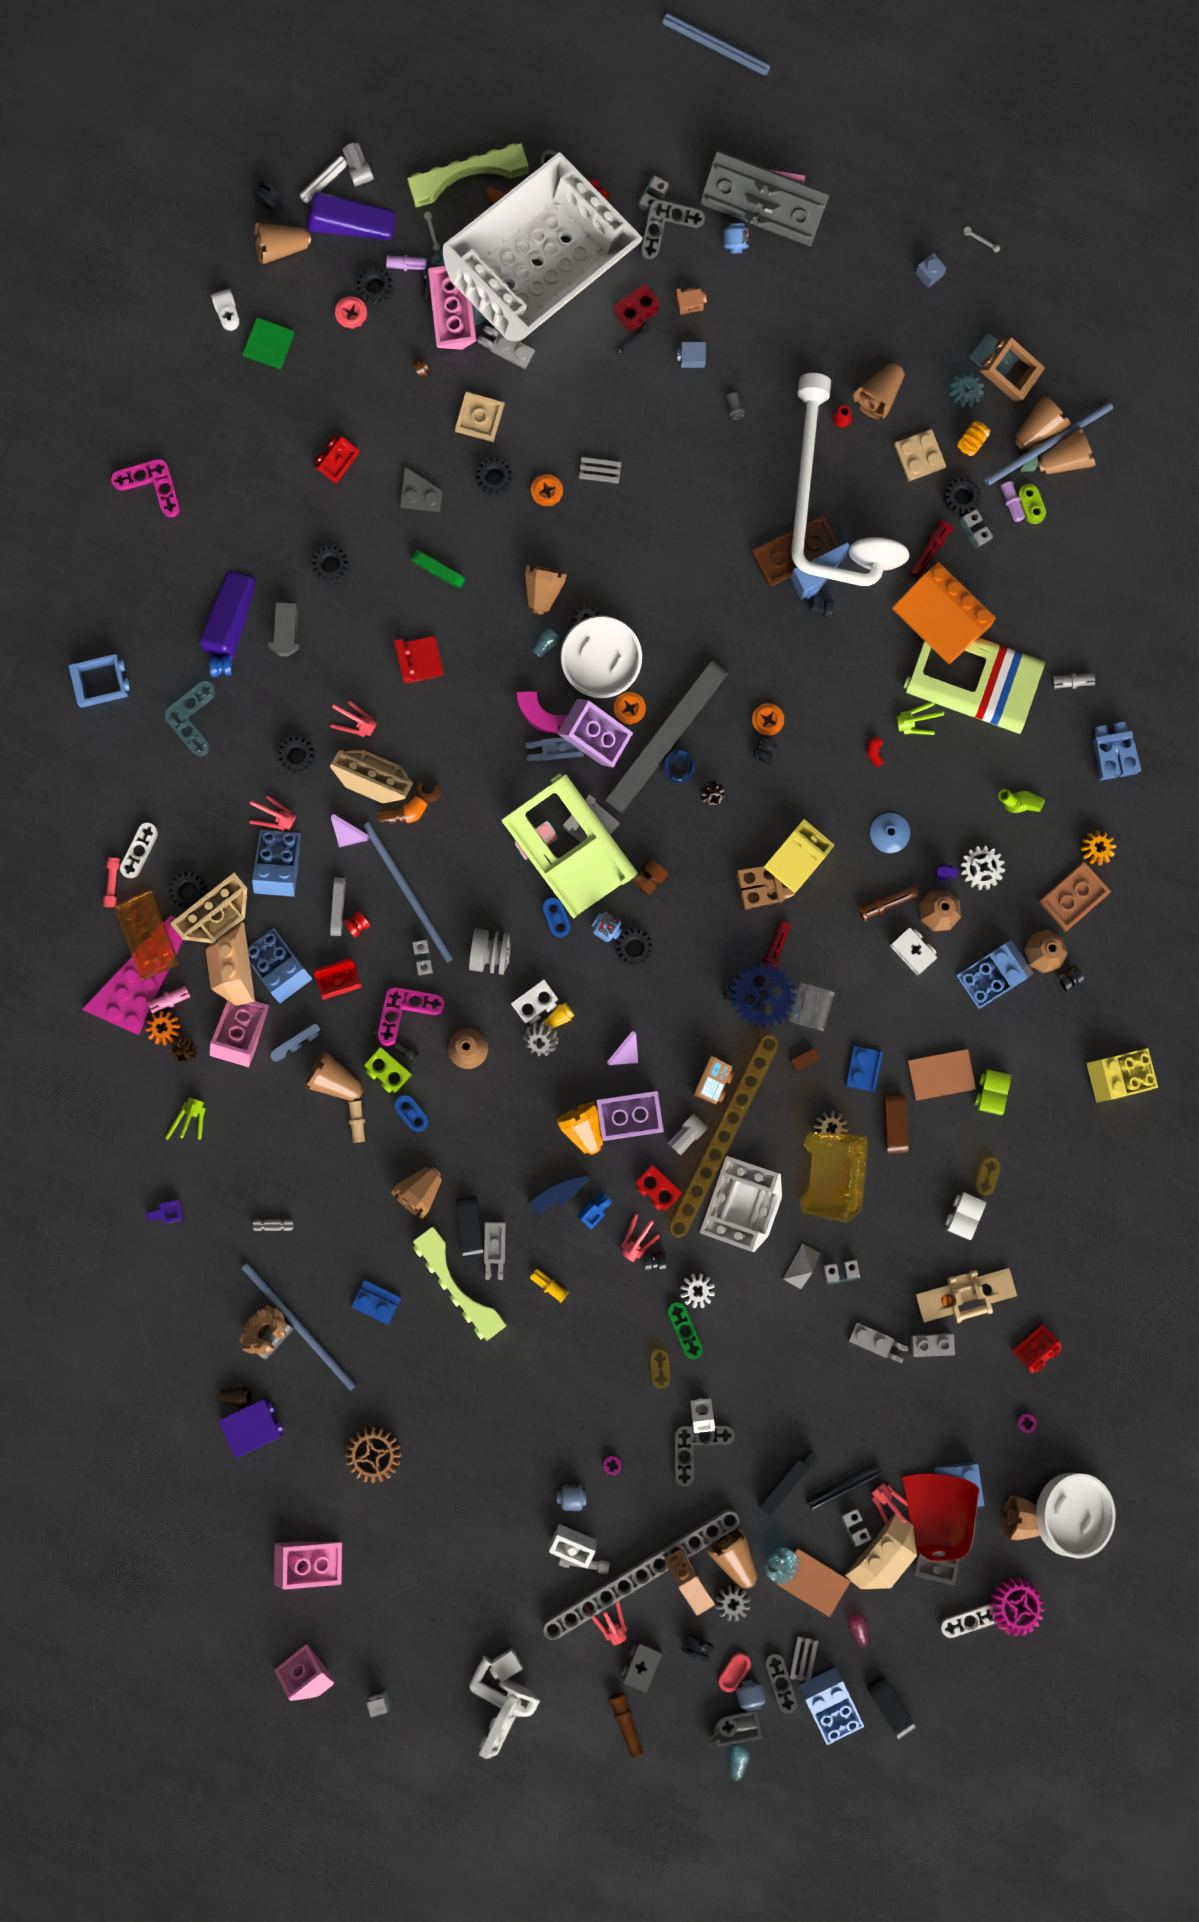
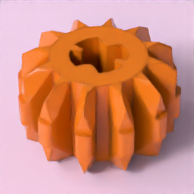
(165, 1034)

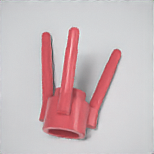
(365, 724)
(284, 818)
(632, 1249)
(883, 1495)
(615, 1633)

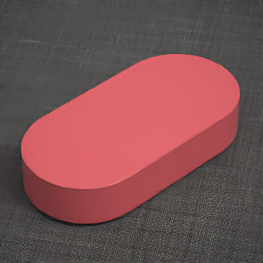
(734, 1672)

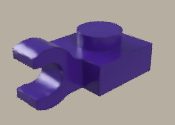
(946, 871)
(168, 1212)

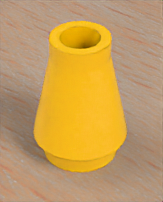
(559, 1016)

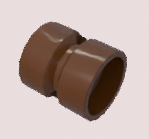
(656, 873)

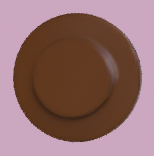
(421, 366)

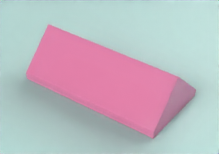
(451, 312)

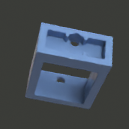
(78, 684)

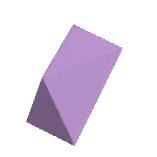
(346, 833)
(626, 1052)

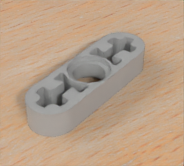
(338, 906)

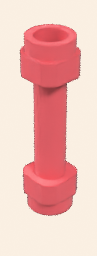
(109, 900)

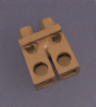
(768, 893)

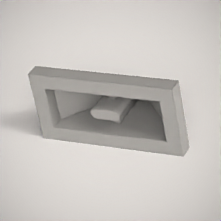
(802, 1266)

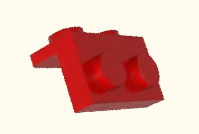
(337, 978)

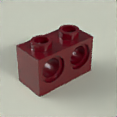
(632, 304)

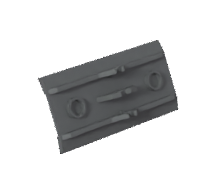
(764, 198)

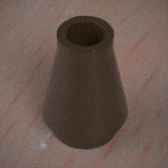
(238, 1396)

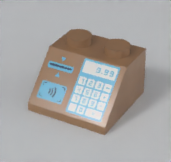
(713, 1081)

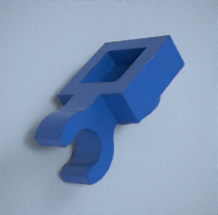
(592, 1212)

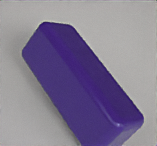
(349, 218)
(228, 615)

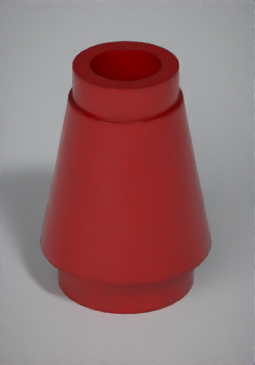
(840, 419)

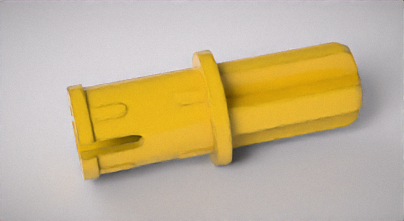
(549, 1285)

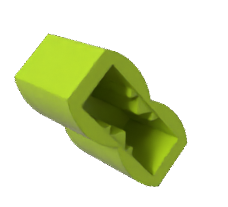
(994, 1092)

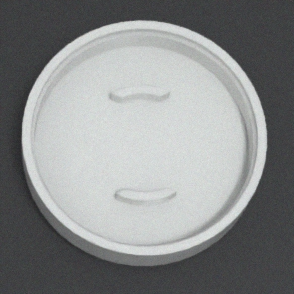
(601, 656)
(1075, 1515)

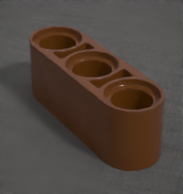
(895, 1123)

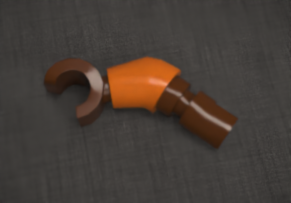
(413, 810)

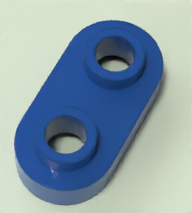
(557, 917)
(411, 1113)

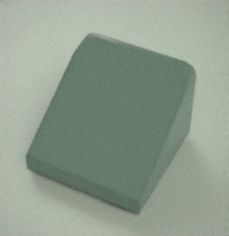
(1030, 465)

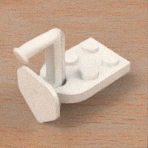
(509, 1706)

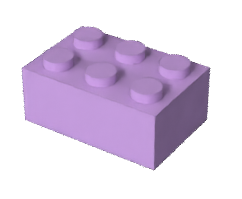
(595, 733)
(629, 1116)

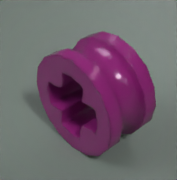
(1022, 1427)
(606, 1467)

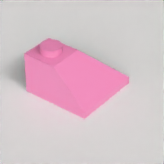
(303, 1675)

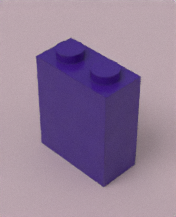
(251, 1427)

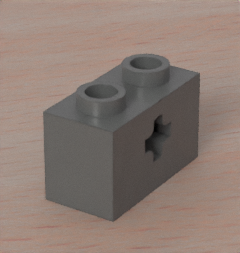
(641, 1678)

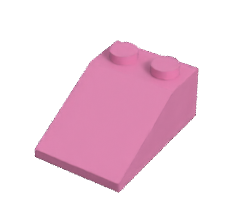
(238, 1032)
(307, 1564)

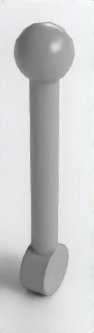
(428, 216)
(968, 231)

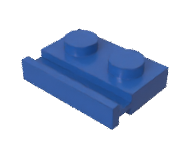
(864, 1069)
(376, 1302)

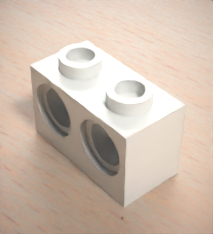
(531, 998)

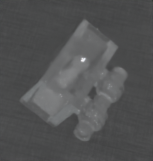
(815, 1006)

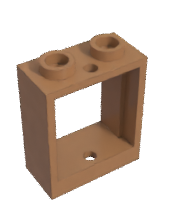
(1027, 380)
(689, 1582)

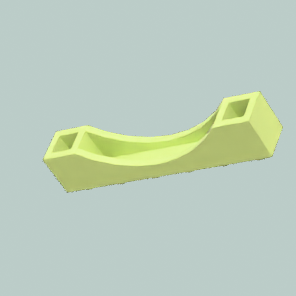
(506, 162)
(434, 1250)

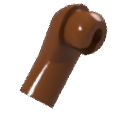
(495, 195)

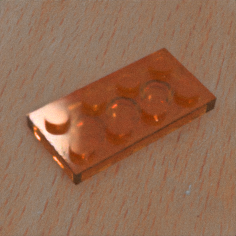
(146, 935)

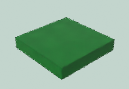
(268, 343)

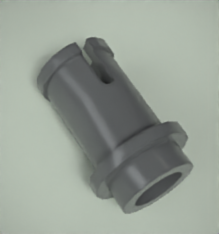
(736, 409)

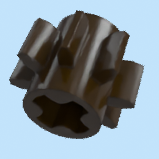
(712, 793)
(183, 1050)

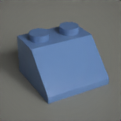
(966, 1471)

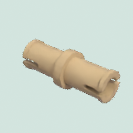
(356, 1121)

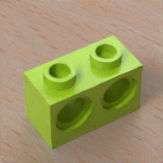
(391, 1066)

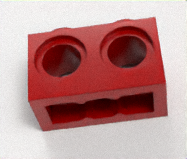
(662, 1183)

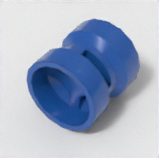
(220, 666)

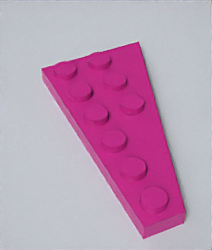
(126, 995)

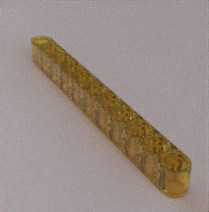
(724, 1125)

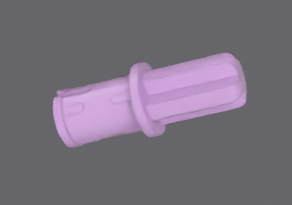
(406, 262)
(1013, 501)

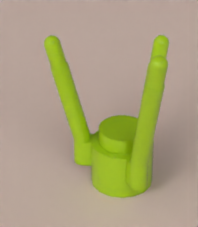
(905, 721)
(191, 1108)

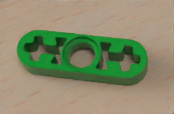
(437, 569)
(696, 1342)

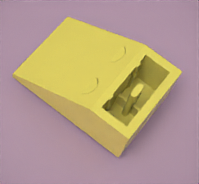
(799, 856)
(1122, 1075)

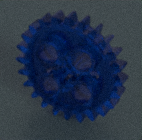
(779, 1004)

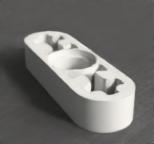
(151, 839)
(953, 1619)

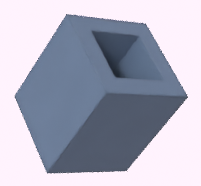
(930, 270)
(692, 354)

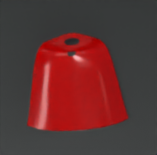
(941, 1512)

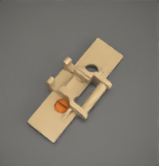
(964, 1288)

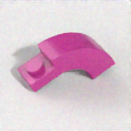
(536, 715)

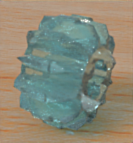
(959, 389)
(782, 1565)

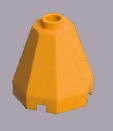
(583, 1127)

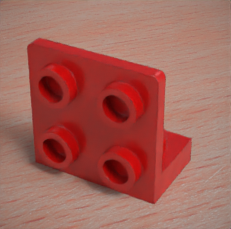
(419, 659)

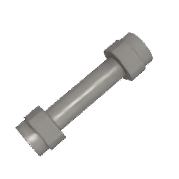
(602, 1566)

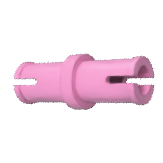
(168, 999)

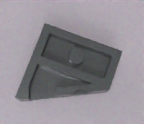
(420, 493)
(937, 1570)

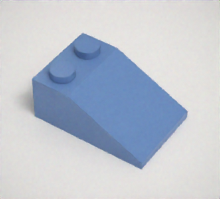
(807, 584)

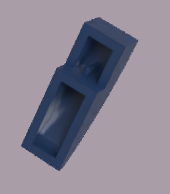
(559, 1193)

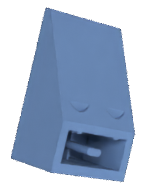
(276, 863)
(277, 966)
(995, 974)
(831, 1705)

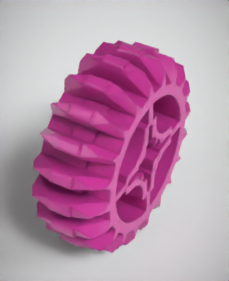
(1009, 1621)

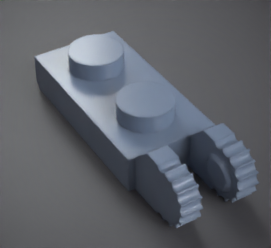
(553, 749)
(294, 1043)

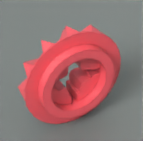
(347, 304)

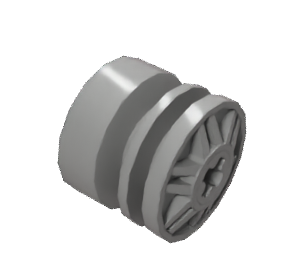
(489, 951)

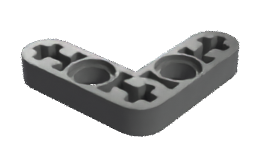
(659, 220)
(695, 1440)

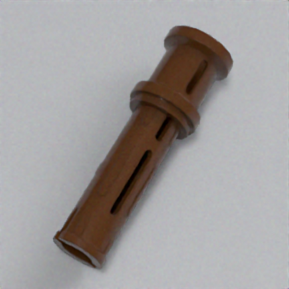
(879, 906)
(623, 1715)

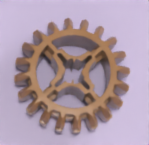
(370, 1445)

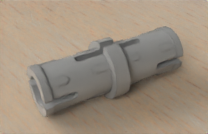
(1073, 680)

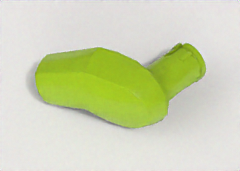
(1020, 801)

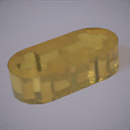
(983, 1174)
(655, 1369)

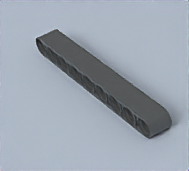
(667, 736)

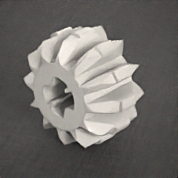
(690, 1291)

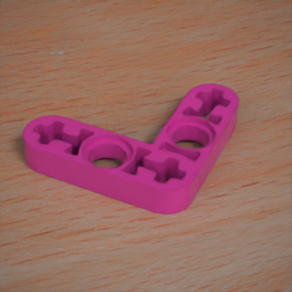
(157, 479)
(404, 1004)

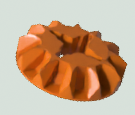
(551, 482)
(633, 699)
(777, 718)

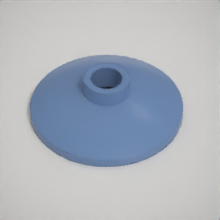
(883, 840)

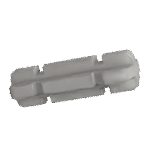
(273, 1225)

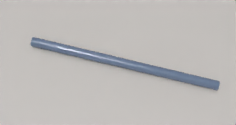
(1047, 444)
(408, 892)
(298, 1326)

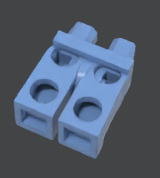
(1115, 752)

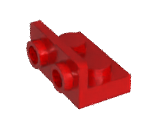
(336, 458)
(1038, 1349)

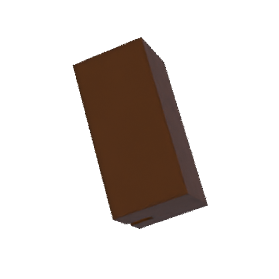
(805, 1059)

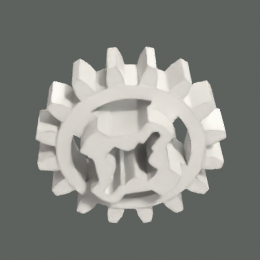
(990, 873)

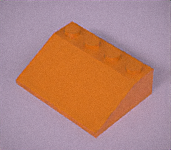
(944, 613)

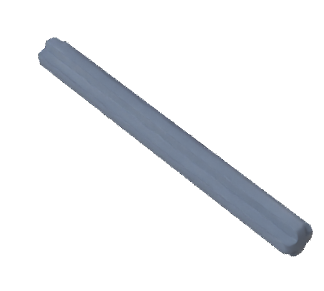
(716, 44)

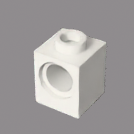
(705, 1422)
(506, 1665)

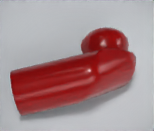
(873, 751)

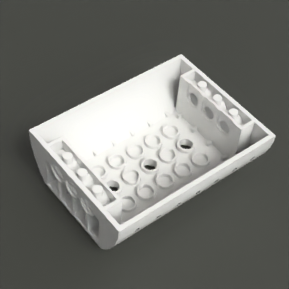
(529, 227)

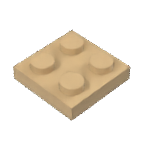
(479, 417)
(919, 455)

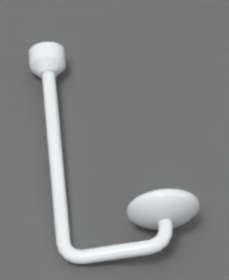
(870, 552)

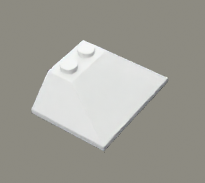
(743, 1205)

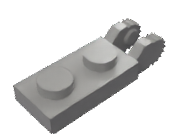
(511, 350)
(494, 1247)
(875, 1342)

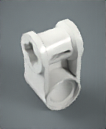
(225, 307)

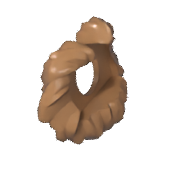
(257, 1325)

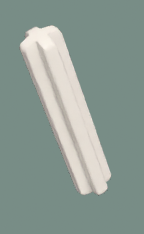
(323, 179)

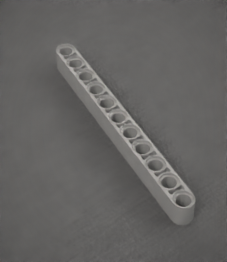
(630, 1575)

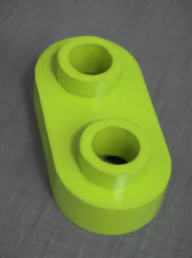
(1030, 503)

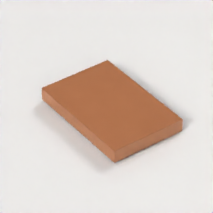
(1074, 896)
(941, 1075)
(816, 1584)

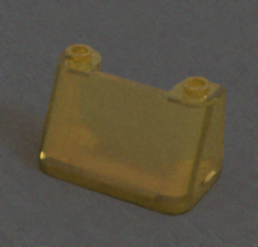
(835, 1175)

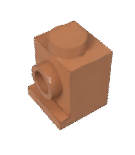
(690, 300)

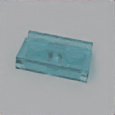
(986, 348)

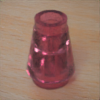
(859, 1629)

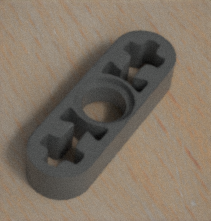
(780, 1699)

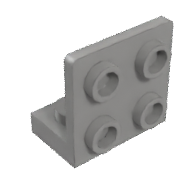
(605, 818)

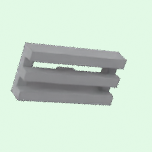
(582, 475)
(795, 1658)

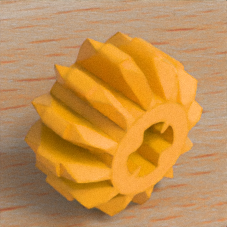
(973, 438)
(1104, 845)

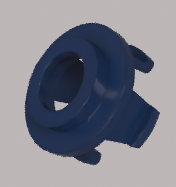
(679, 755)

